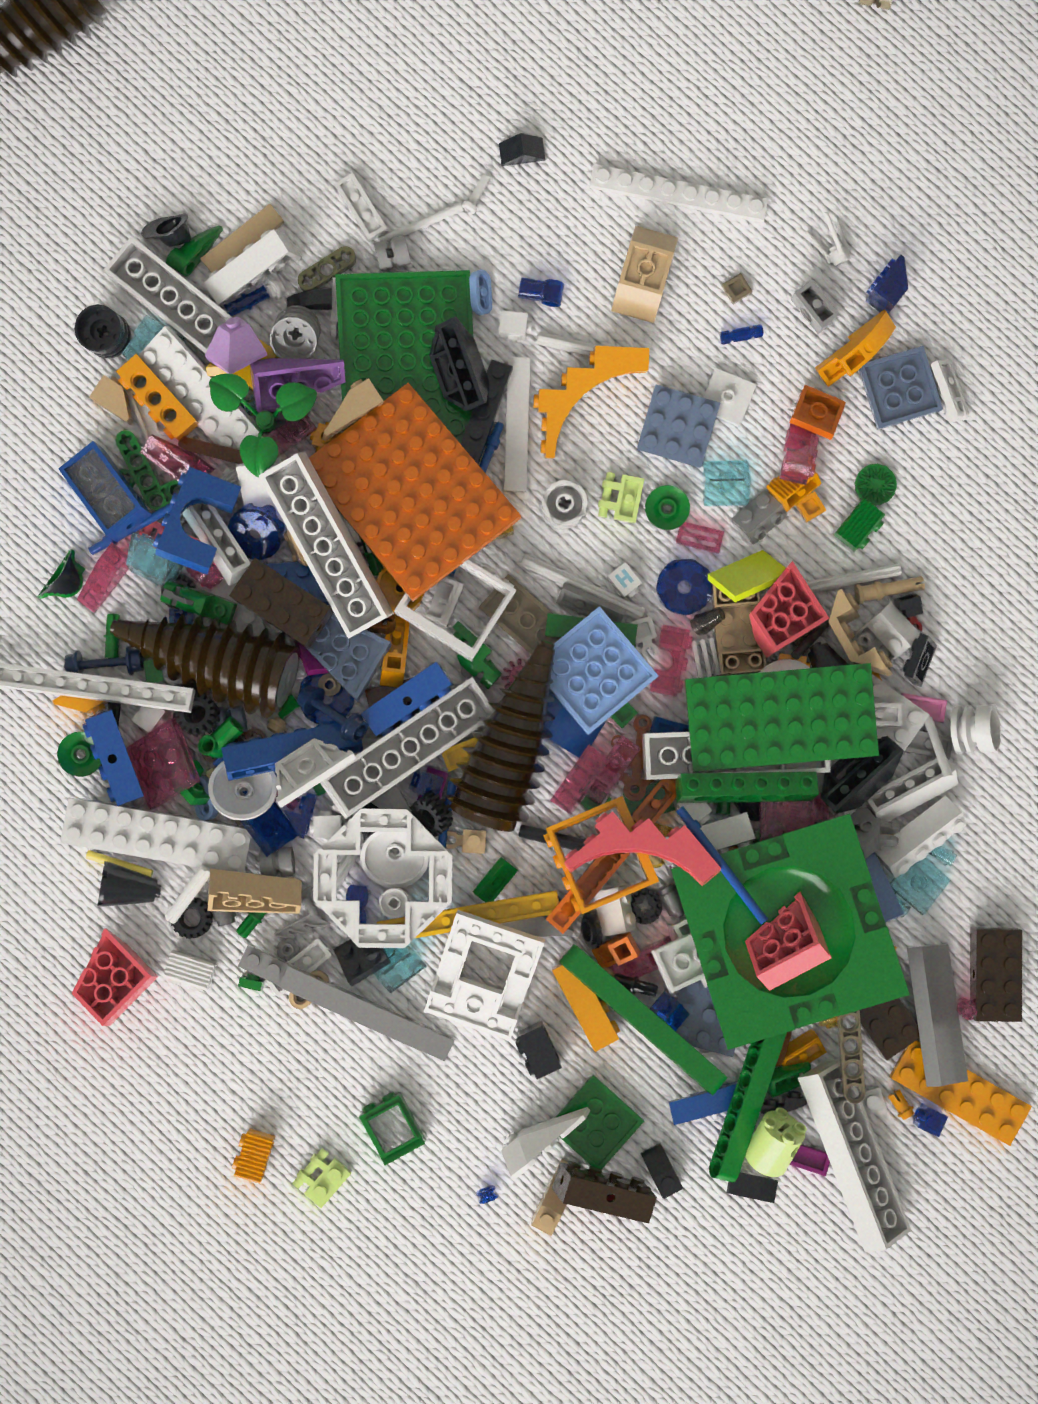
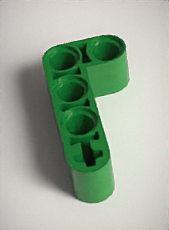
(144, 470)

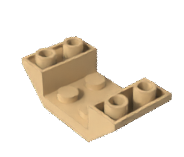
(644, 274)
(844, 612)
(734, 635)

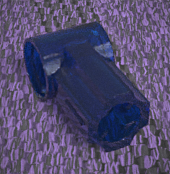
(547, 292)

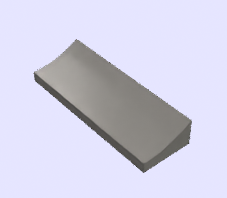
(937, 1015)

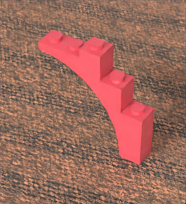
(614, 837)

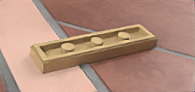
(248, 233)

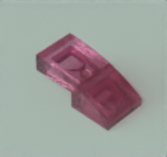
(292, 433)

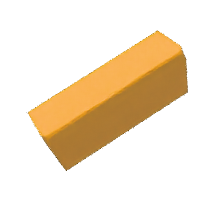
(804, 1049)

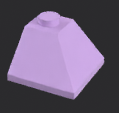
(234, 346)

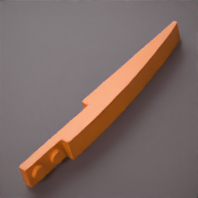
(605, 866)

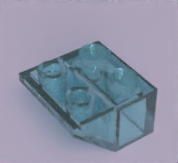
(144, 562)

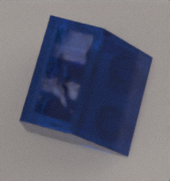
(889, 288)

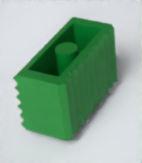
(859, 525)

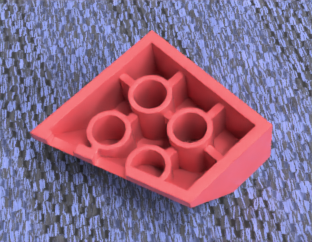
(786, 612)
(787, 945)
(112, 979)

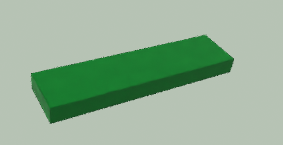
(559, 625)

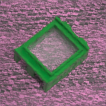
(392, 1127)

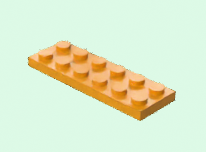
(973, 1101)

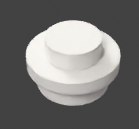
(275, 288)

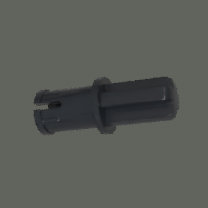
(635, 985)

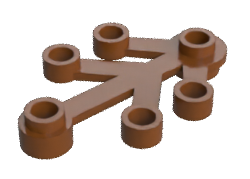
(637, 764)

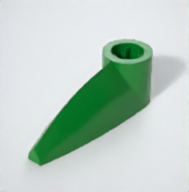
(188, 256)

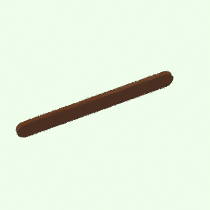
(211, 450)

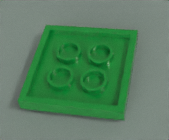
(606, 1126)

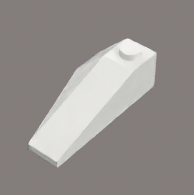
(527, 1145)

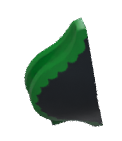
(66, 579)

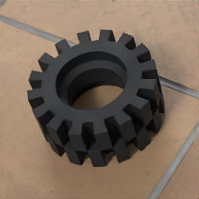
(208, 721)
(437, 808)
(204, 924)

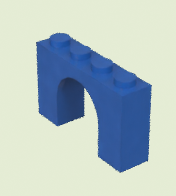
(195, 488)

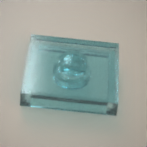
(920, 885)

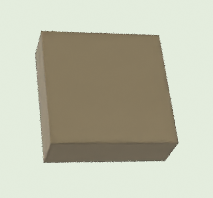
(736, 288)

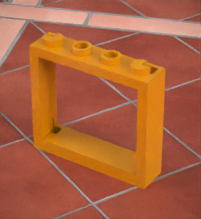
(568, 879)

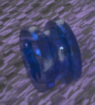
(486, 1194)

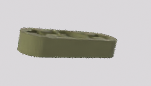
(344, 266)

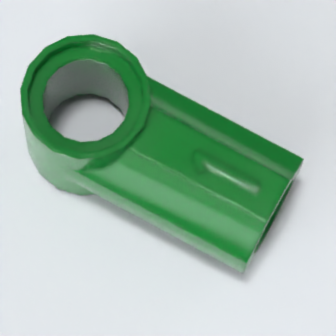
(223, 735)

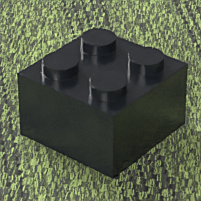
(539, 1050)

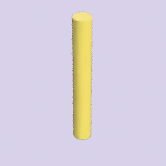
(97, 857)

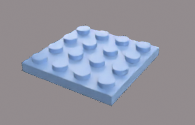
(597, 670)

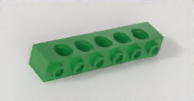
(746, 787)

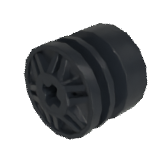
(94, 322)

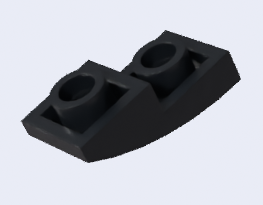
(312, 299)
(789, 1102)
(753, 1187)

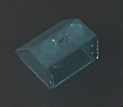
(404, 965)

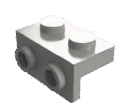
(760, 516)

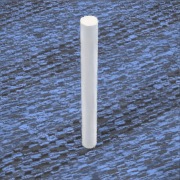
(424, 222)

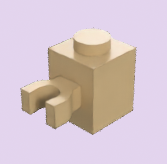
(471, 841)

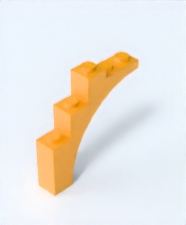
(607, 364)

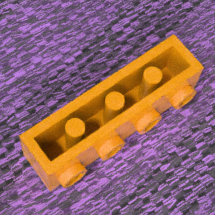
(588, 1009)

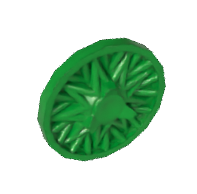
(875, 484)

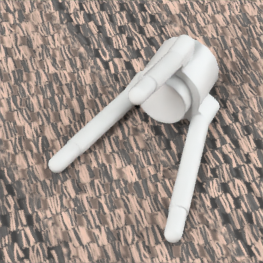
(839, 252)

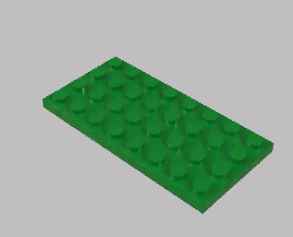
(781, 717)

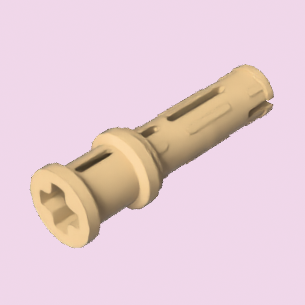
(879, 590)

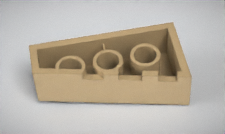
(253, 893)

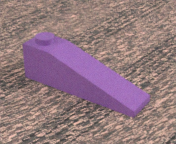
(273, 373)

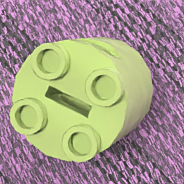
(775, 1143)

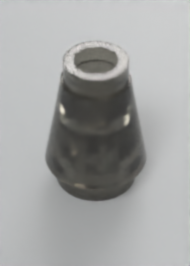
(706, 621)

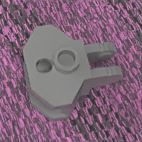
(871, 831)

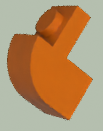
(617, 950)

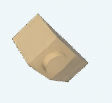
(357, 403)
(549, 1209)

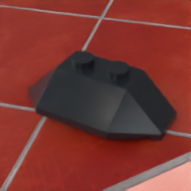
(458, 365)
(858, 779)

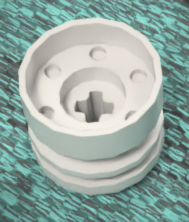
(976, 728)

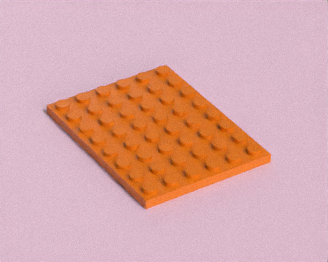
(412, 491)

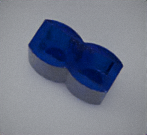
(362, 893)

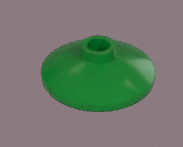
(672, 497)
(68, 757)

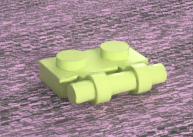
(628, 497)
(327, 1182)

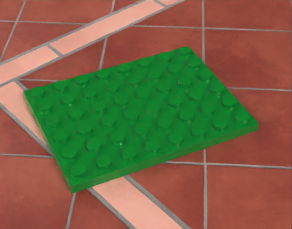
(390, 329)

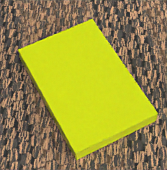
(747, 575)

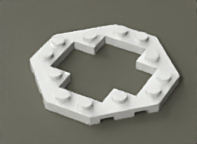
(347, 912)

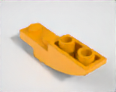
(859, 350)

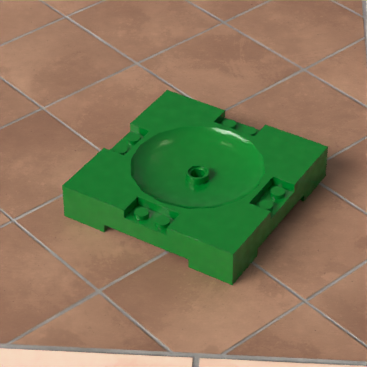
(836, 883)

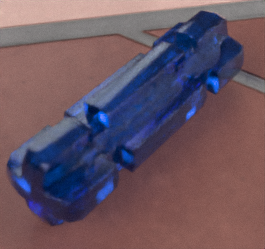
(741, 334)

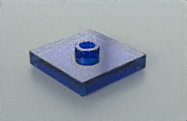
(270, 830)

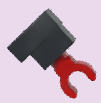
(910, 606)

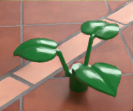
(294, 402)

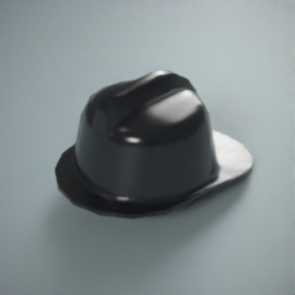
(169, 230)

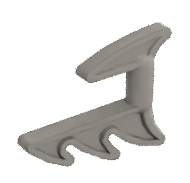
(313, 919)

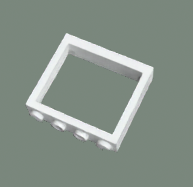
(487, 576)

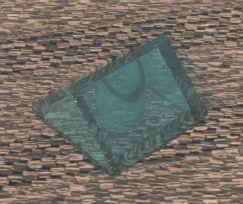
(726, 483)

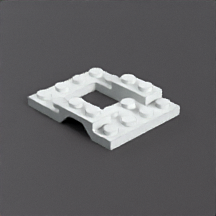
(474, 1002)

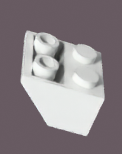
(887, 632)

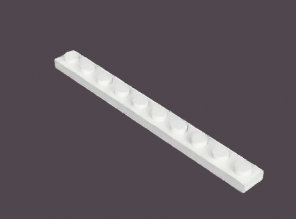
(96, 687)

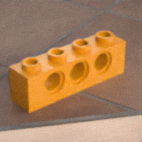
(136, 369)

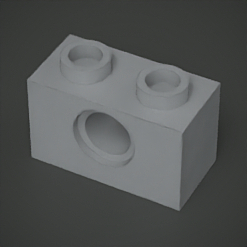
(815, 306)

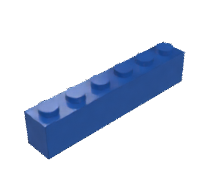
(261, 754)

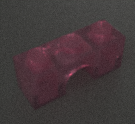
(799, 455)
(675, 641)
(570, 791)

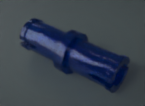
(247, 301)

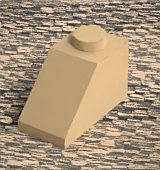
(113, 398)

